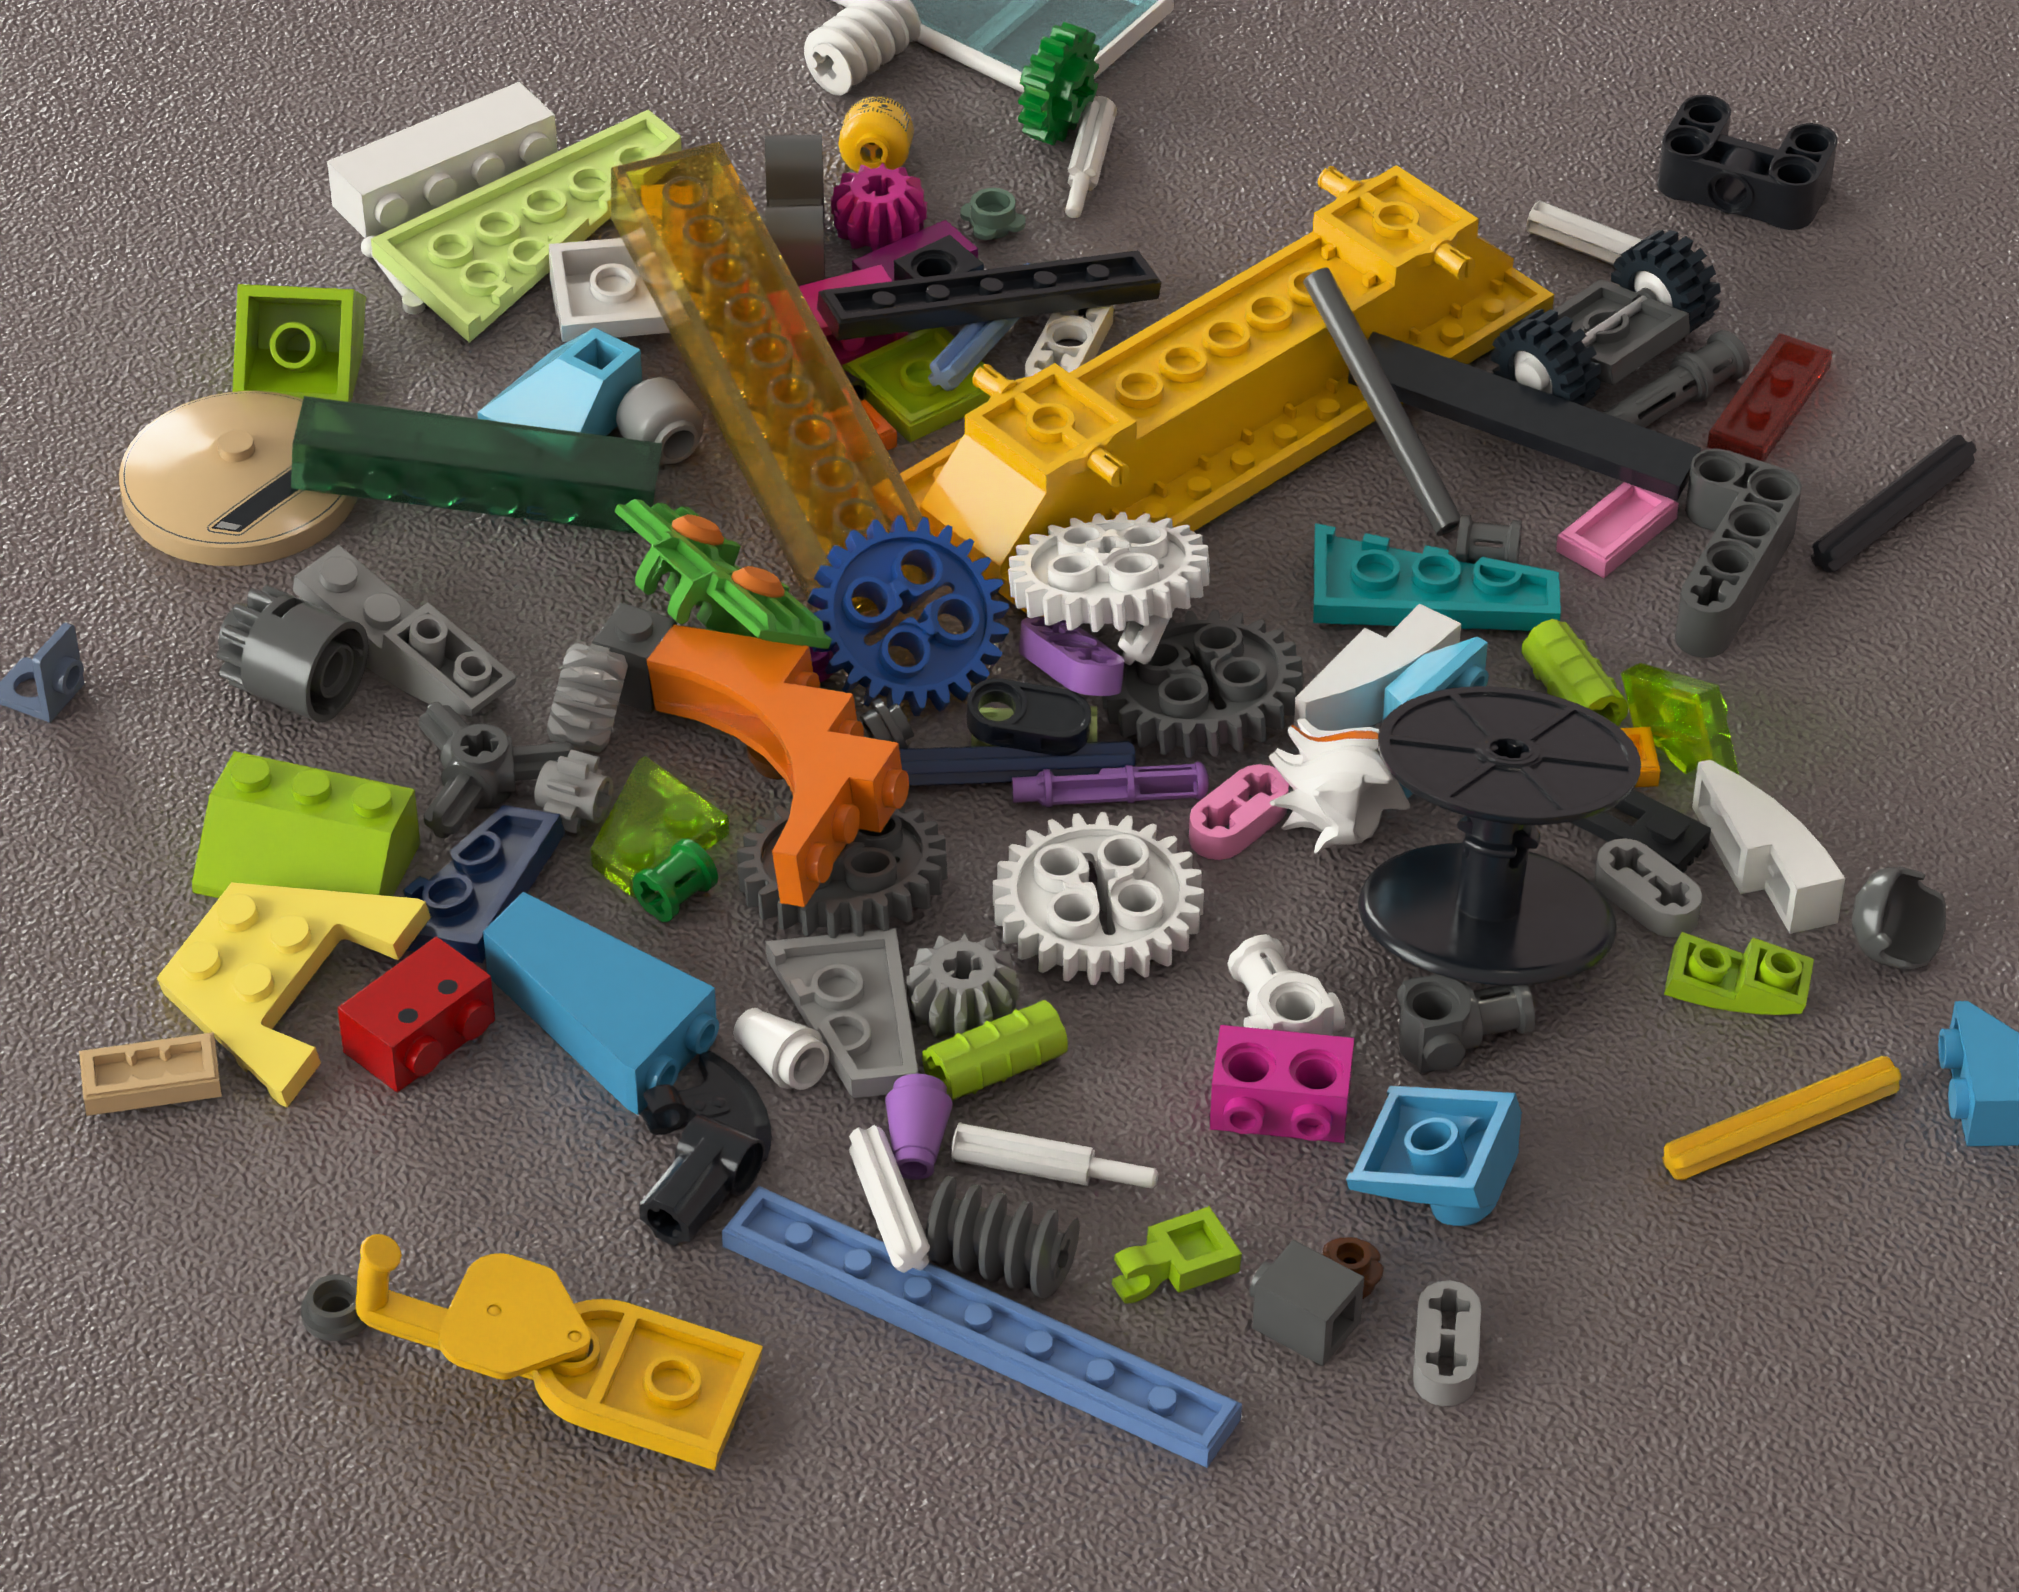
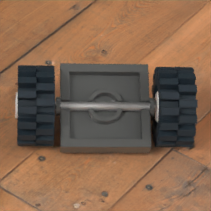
(1612, 327)

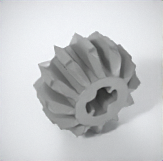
(587, 697)
(961, 985)

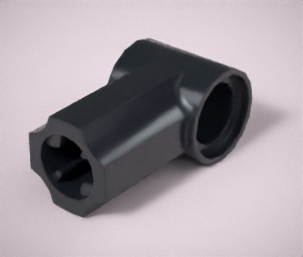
(707, 1167)

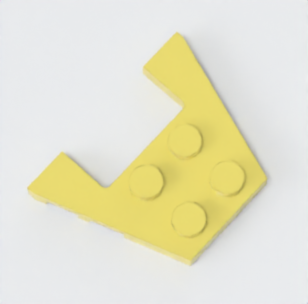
(258, 956)

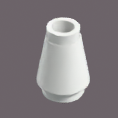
(783, 1048)

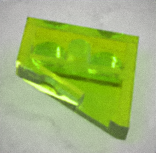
(1683, 715)
(648, 820)

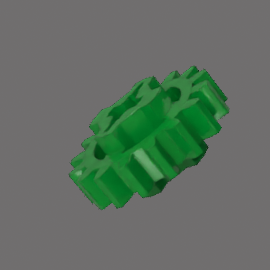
(1058, 83)

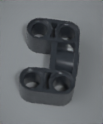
(1744, 177)

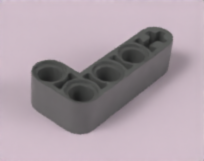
(1754, 521)

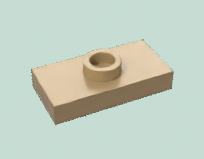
(150, 1074)

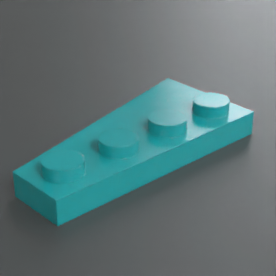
(1383, 585)

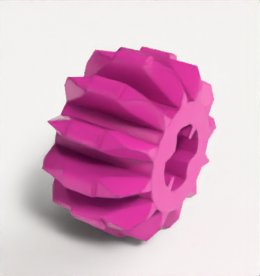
(878, 206)

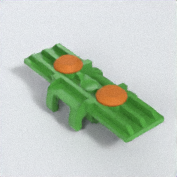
(704, 575)

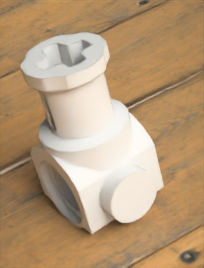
(1280, 996)

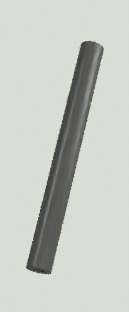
(1383, 401)

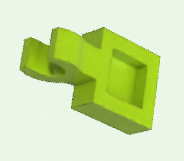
(1181, 1249)

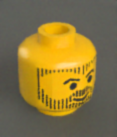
(876, 133)

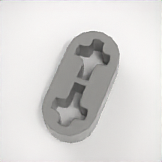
(1641, 880)
(1458, 1343)

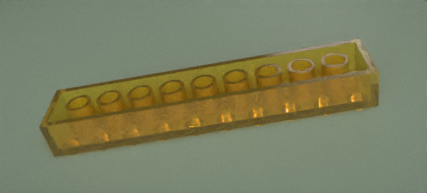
(759, 357)

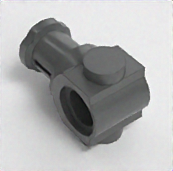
(1448, 1018)

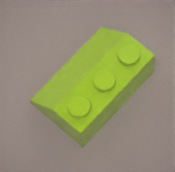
(304, 830)

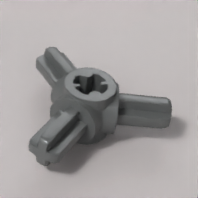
(477, 766)

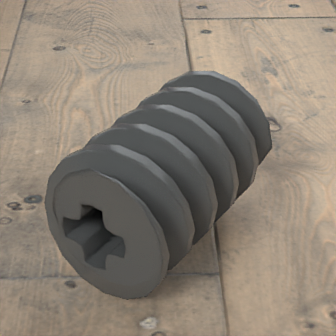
(998, 1241)

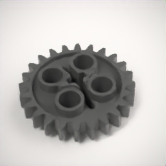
(1237, 665)
(868, 882)

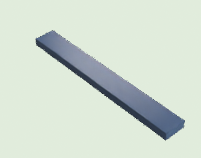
(985, 1327)

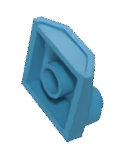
(1441, 1150)

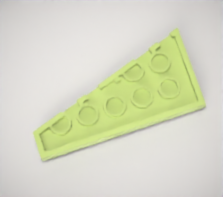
(494, 242)

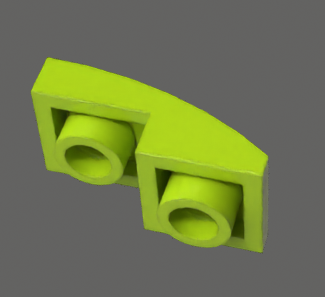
(1753, 982)

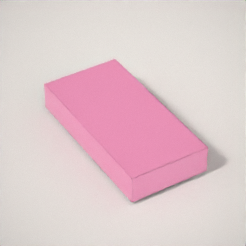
(1616, 528)

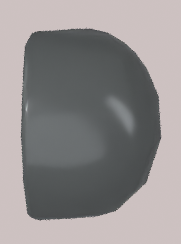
(1899, 918)

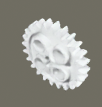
(1109, 571)
(1054, 909)

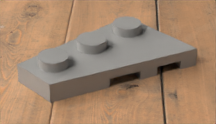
(855, 1000)

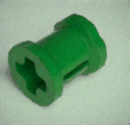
(675, 880)

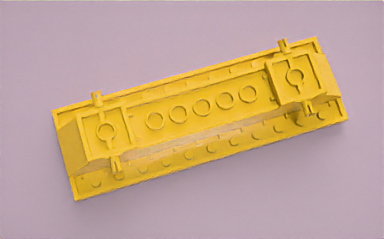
(1225, 385)

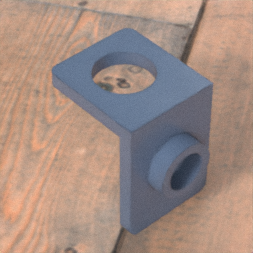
(56, 674)

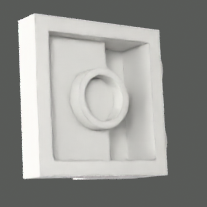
(602, 289)

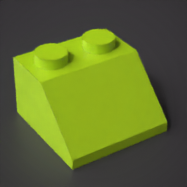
(298, 340)

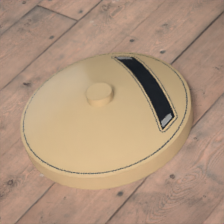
(218, 482)

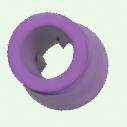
(917, 1122)

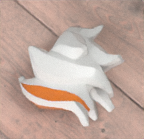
(1336, 784)

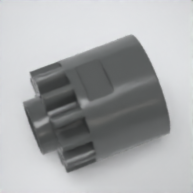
(293, 653)

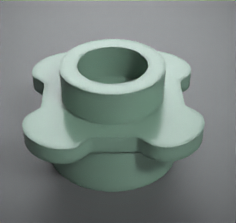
(992, 214)

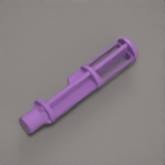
(1114, 785)

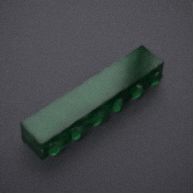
(471, 464)

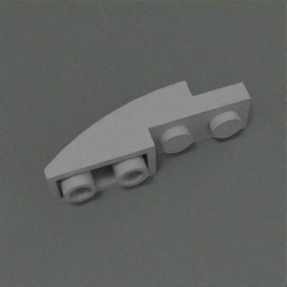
(407, 646)

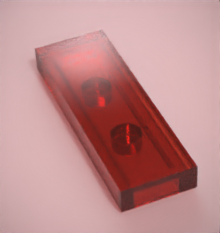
(1770, 398)

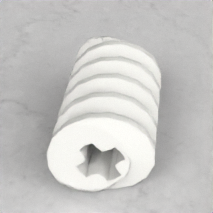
(859, 42)

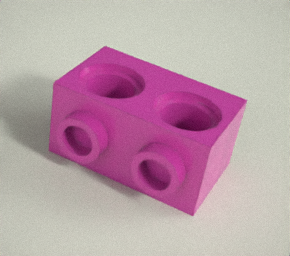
(1281, 1083)

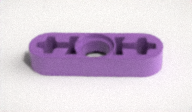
(1072, 657)

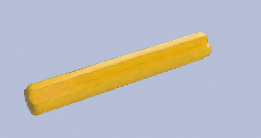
(1781, 1118)

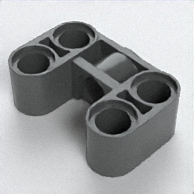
(796, 203)

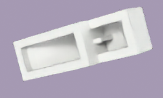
(1354, 682)
(1768, 849)

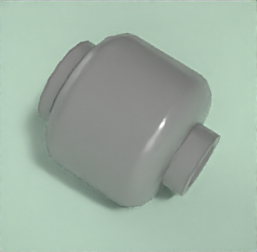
(664, 414)

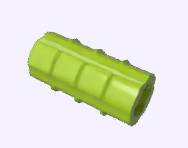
(1571, 670)
(997, 1049)

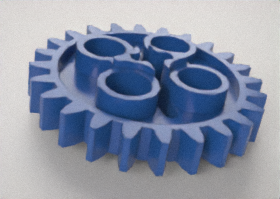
(941, 659)

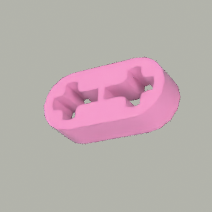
(1232, 806)

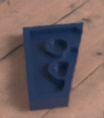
(485, 877)

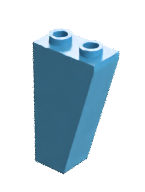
(600, 998)

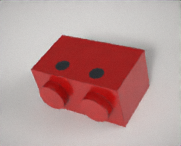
(416, 1014)

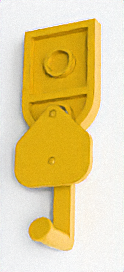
(645, 1371)

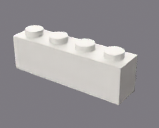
(440, 159)

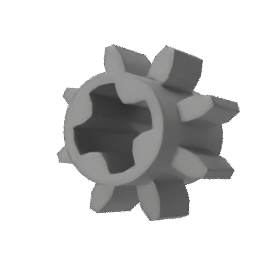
(574, 790)

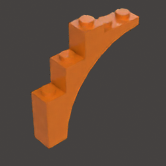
(807, 733)

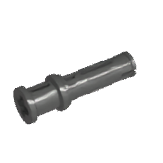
(1688, 379)

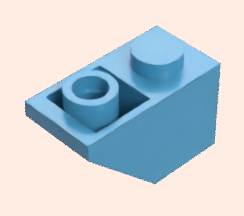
(1984, 1075)

